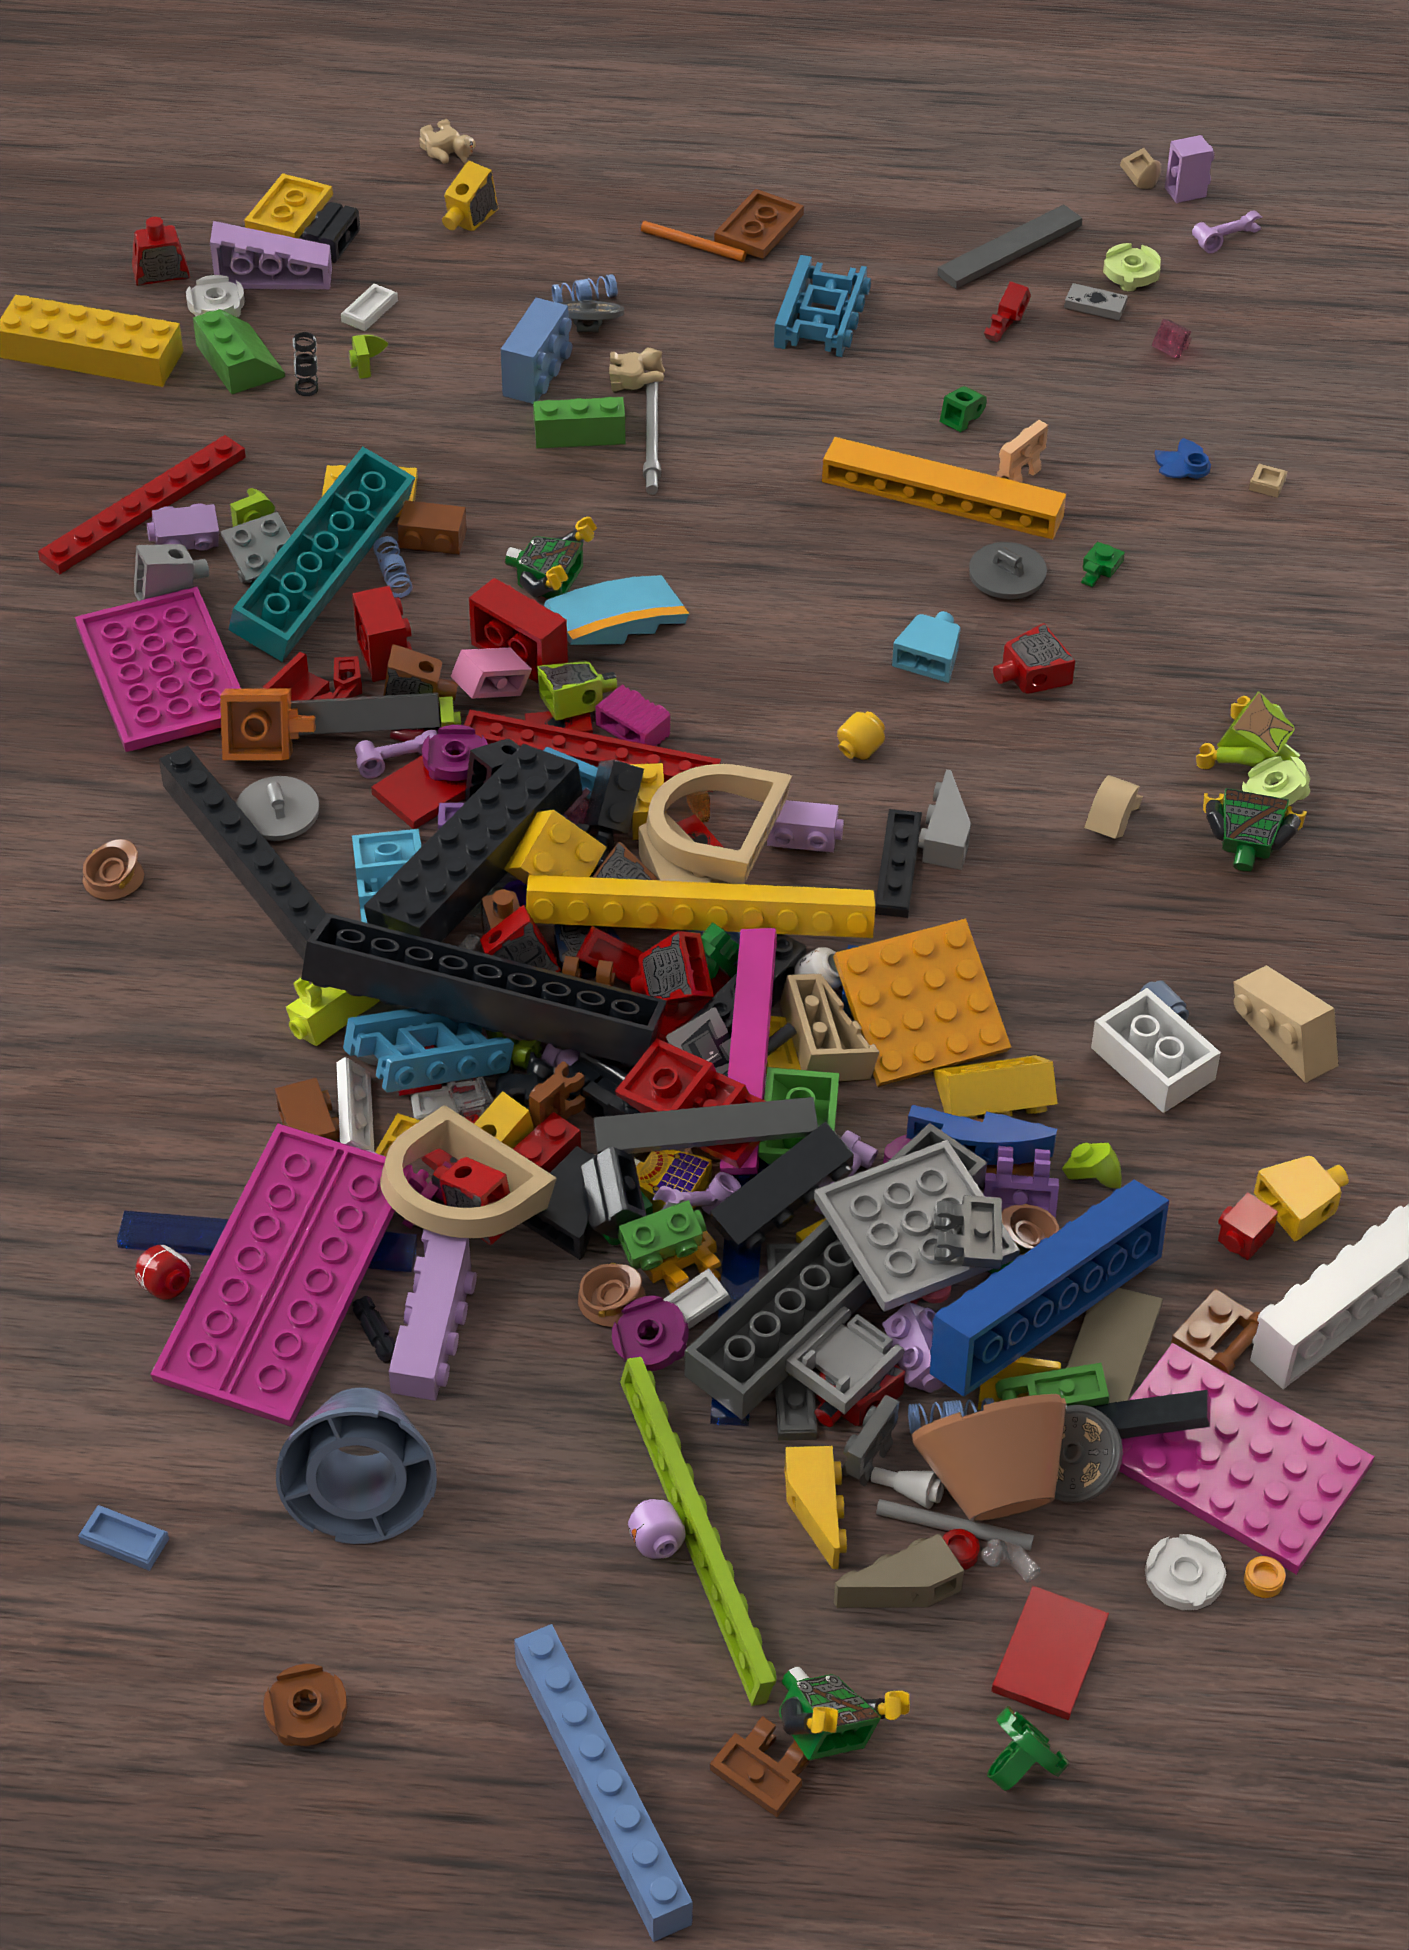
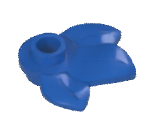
(1185, 462)

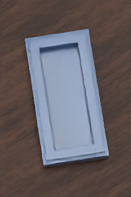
(123, 1537)

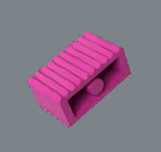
(632, 717)

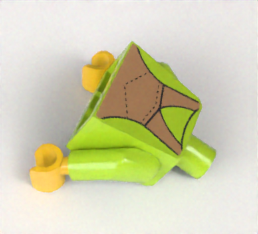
(1254, 736)

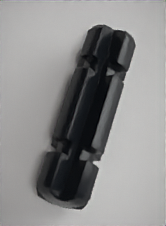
(374, 1327)

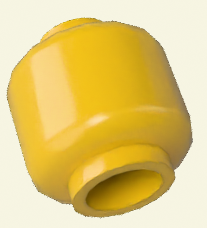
(861, 735)

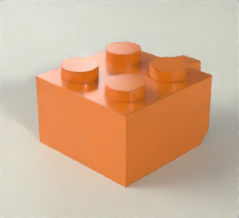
(260, 724)

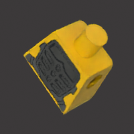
(470, 198)

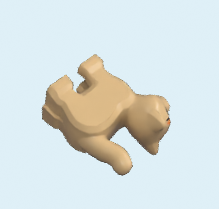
(445, 141)
(628, 369)

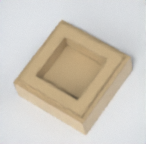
(1268, 480)

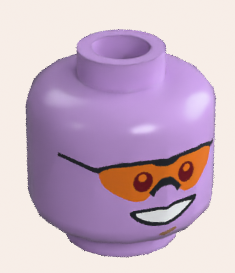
(656, 1529)

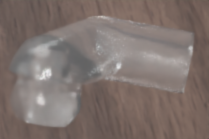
(1012, 1553)

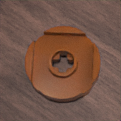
(307, 1727)

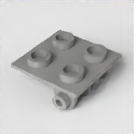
(255, 544)

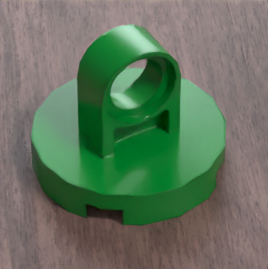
(1025, 1749)

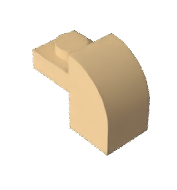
(1113, 807)

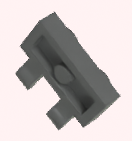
(981, 1231)
(872, 1438)

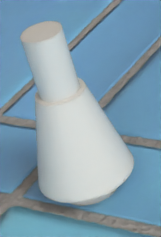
(918, 1486)

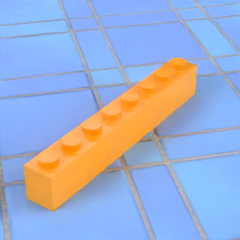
(943, 488)

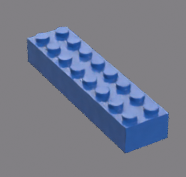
(1047, 1287)

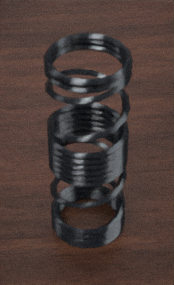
(305, 371)

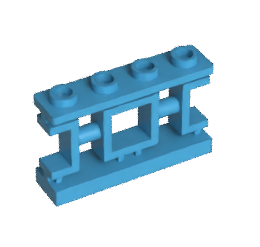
(818, 322)
(404, 1063)

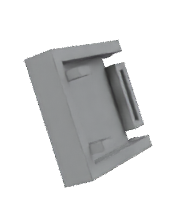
(848, 1355)

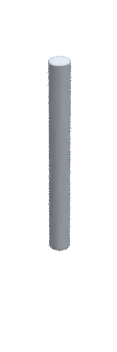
(948, 1523)

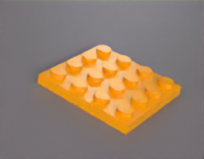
(922, 1001)

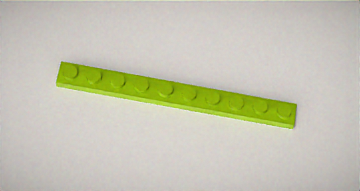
(701, 1538)

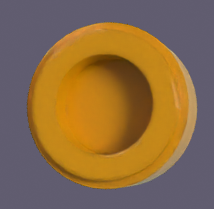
(1264, 1577)

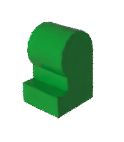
(961, 407)

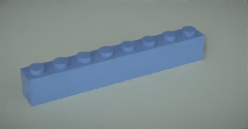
(603, 1783)

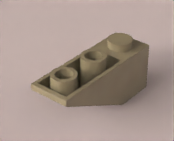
(909, 1578)

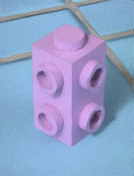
(191, 526)
(807, 827)
(913, 1330)

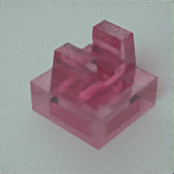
(1172, 338)

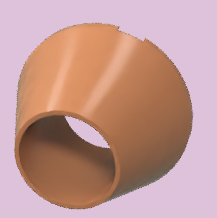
(998, 1457)

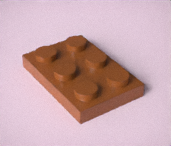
(759, 223)

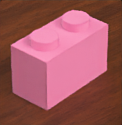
(490, 672)

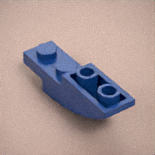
(986, 1136)

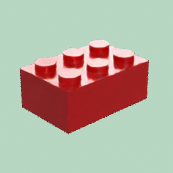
(511, 620)

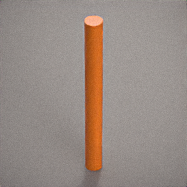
(693, 241)

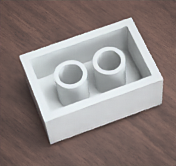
(1155, 1050)

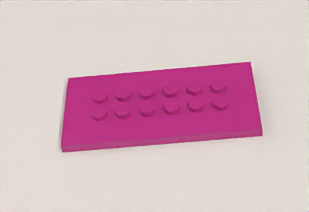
(280, 1277)

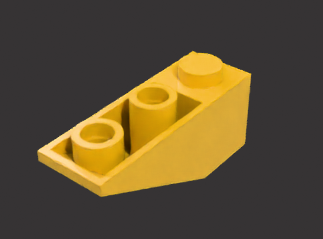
(813, 1497)

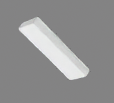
(355, 1105)

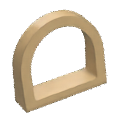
(710, 860)
(451, 1132)

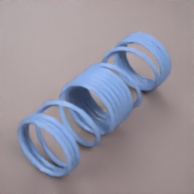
(583, 289)
(391, 558)
(948, 1409)

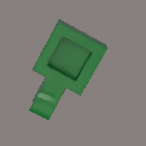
(1100, 561)

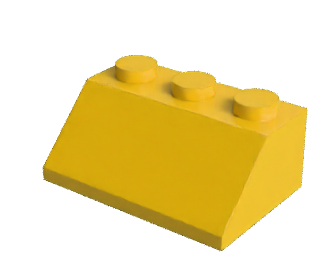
(997, 1087)

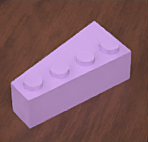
(269, 259)
(432, 1317)

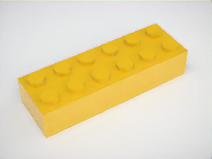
(90, 340)

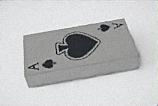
(1095, 301)

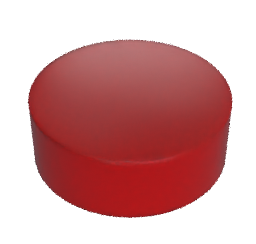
(963, 1546)

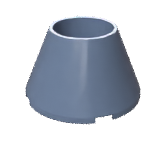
(352, 1494)

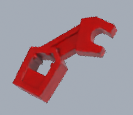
(1010, 308)
(346, 679)

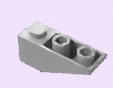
(949, 827)

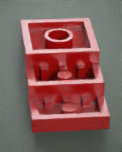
(677, 1080)

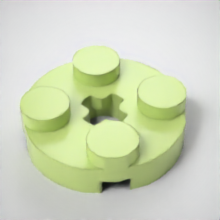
(1132, 266)
(1291, 778)

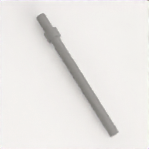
(652, 467)

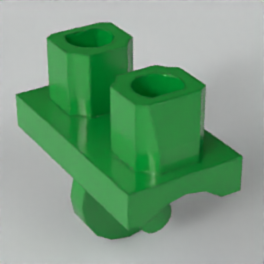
(719, 951)

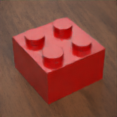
(379, 628)

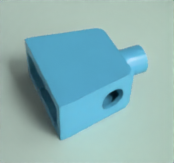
(928, 646)

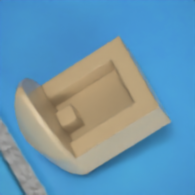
(1142, 169)

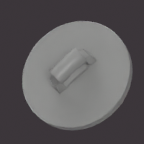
(280, 807)

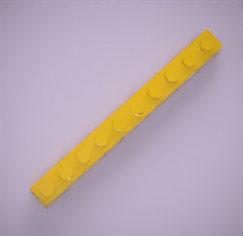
(699, 904)

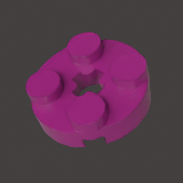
(438, 752)
(633, 1324)

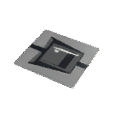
(705, 1038)

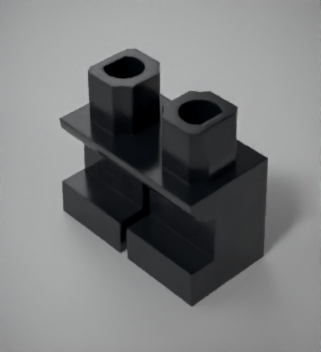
(600, 1082)

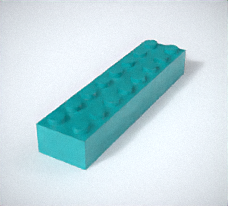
(321, 554)

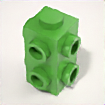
(662, 1235)

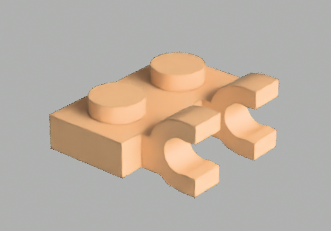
(1023, 450)

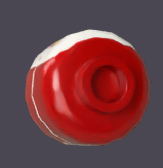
(162, 1269)

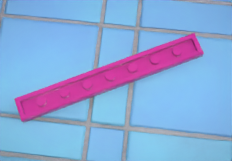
(752, 1021)

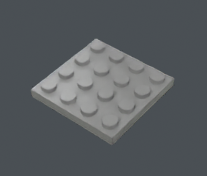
(889, 1223)

